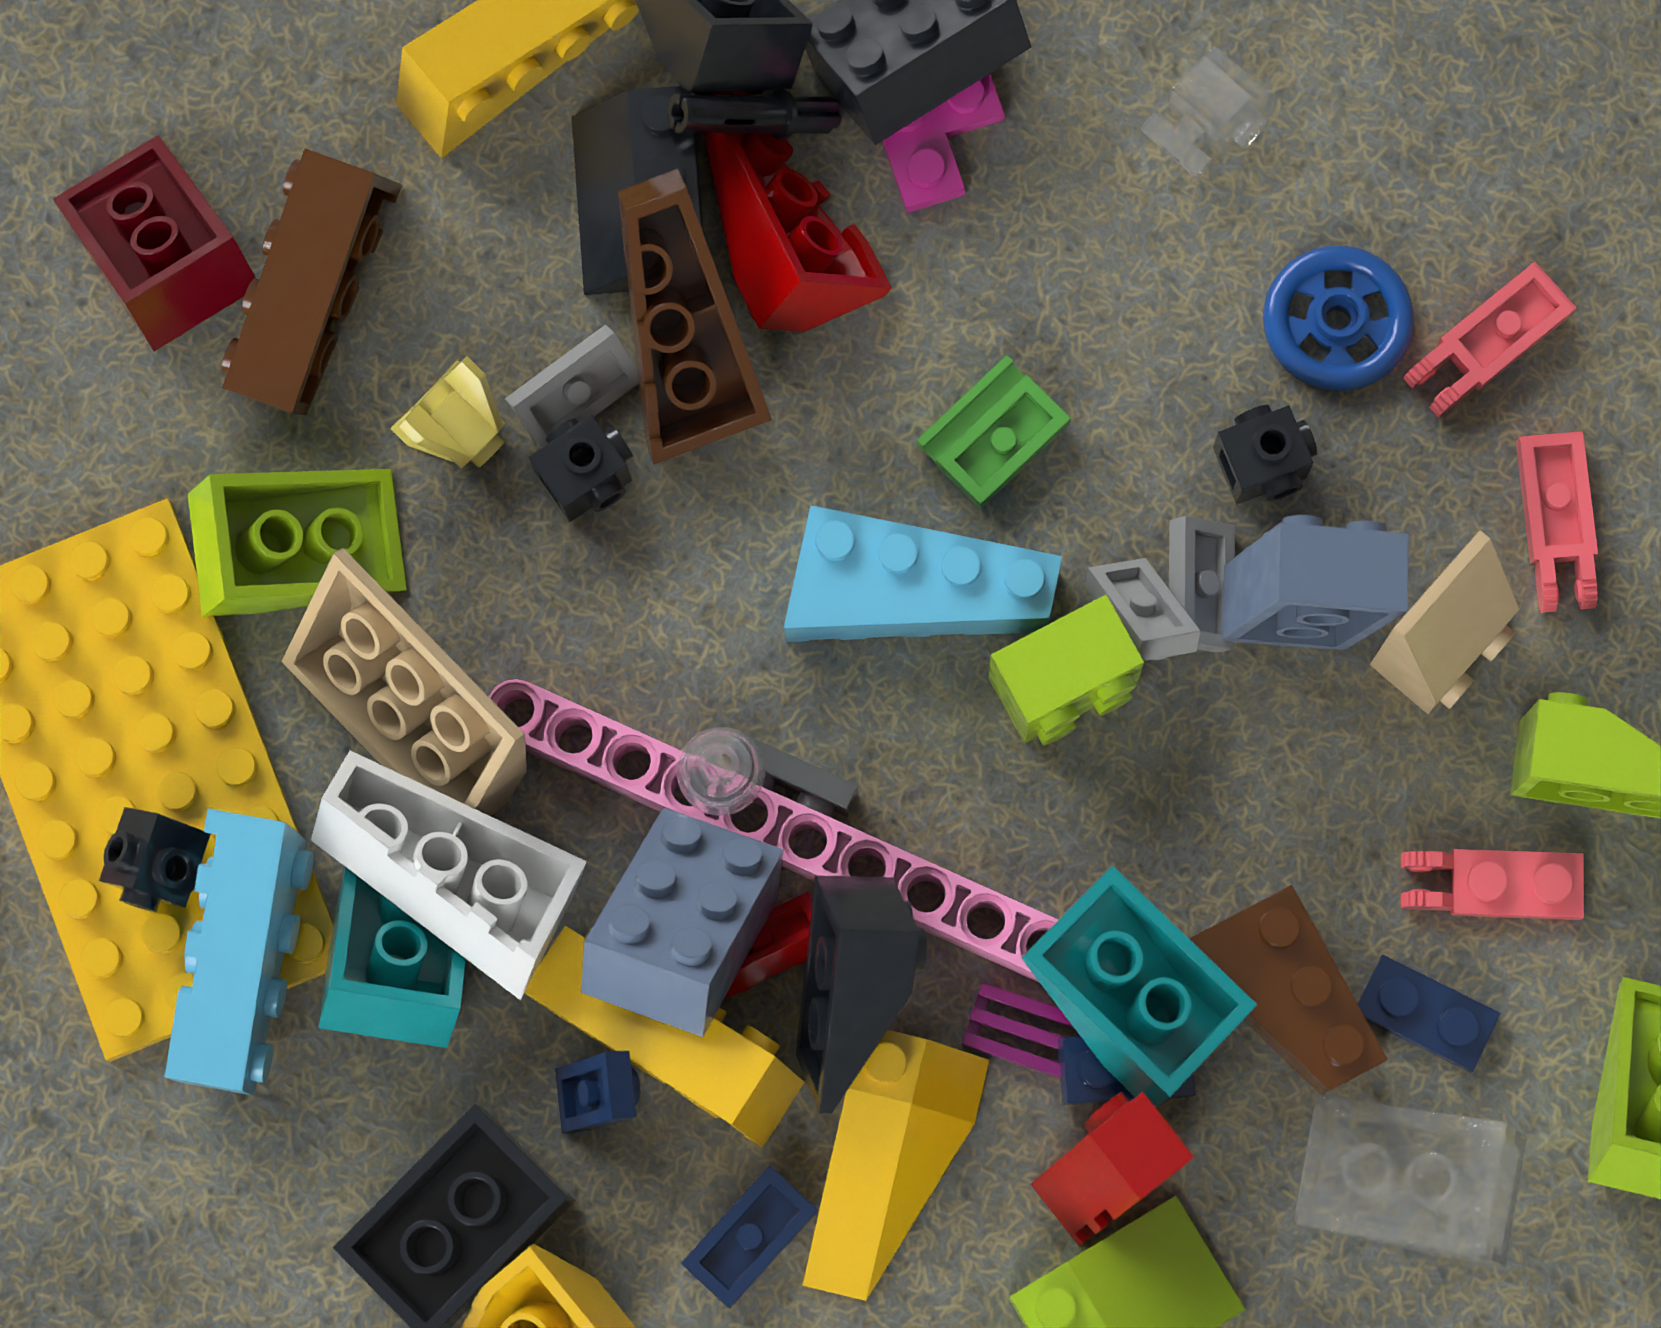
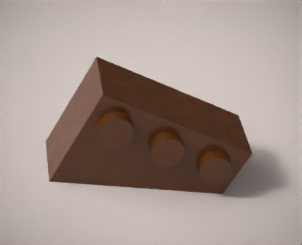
(1297, 988)

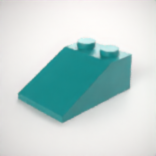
(388, 972)
(1136, 988)

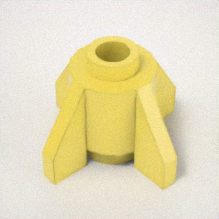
(455, 418)

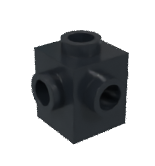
(1252, 470)
(586, 487)
(153, 859)

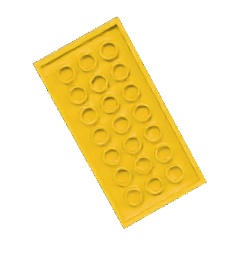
(134, 704)

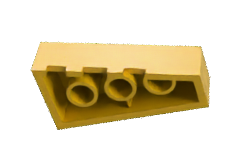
(491, 57)
(719, 1073)

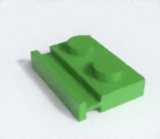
(993, 432)

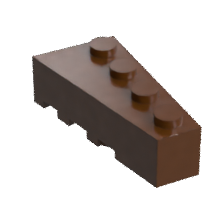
(306, 281)
(686, 339)

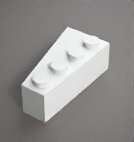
(450, 867)

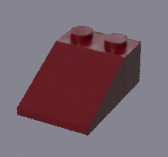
(156, 242)

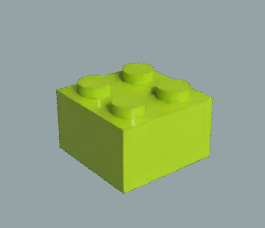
(1066, 672)

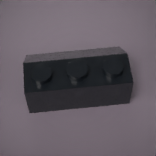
(615, 149)

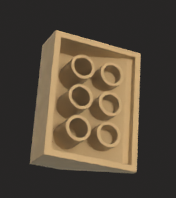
(403, 692)

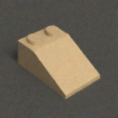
(1450, 628)

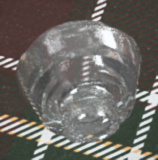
(734, 784)

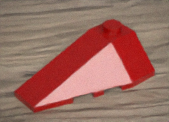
(781, 242)

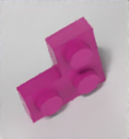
(921, 151)

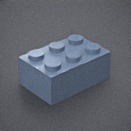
(1316, 584)
(681, 921)

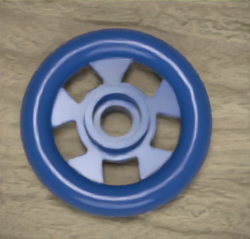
(1369, 277)

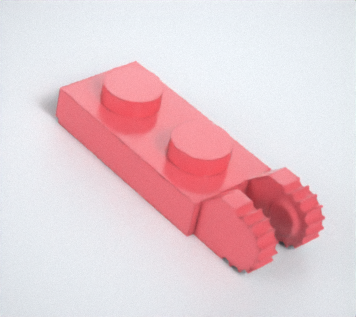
(1495, 335)
(1558, 514)
(1501, 883)

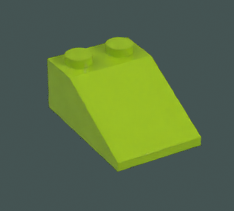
(273, 533)
(1585, 758)
(1628, 1103)
(1136, 1278)

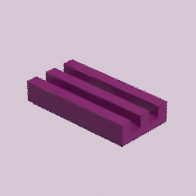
(982, 1017)

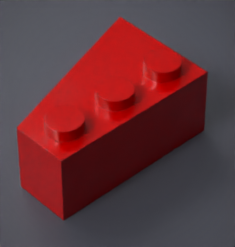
(1113, 1167)

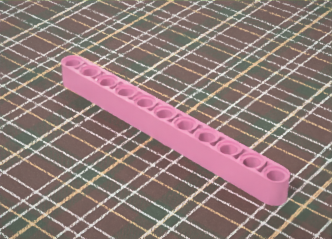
(785, 819)

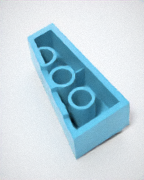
(911, 581)
(238, 952)

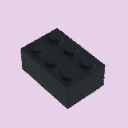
(909, 56)
(453, 1222)

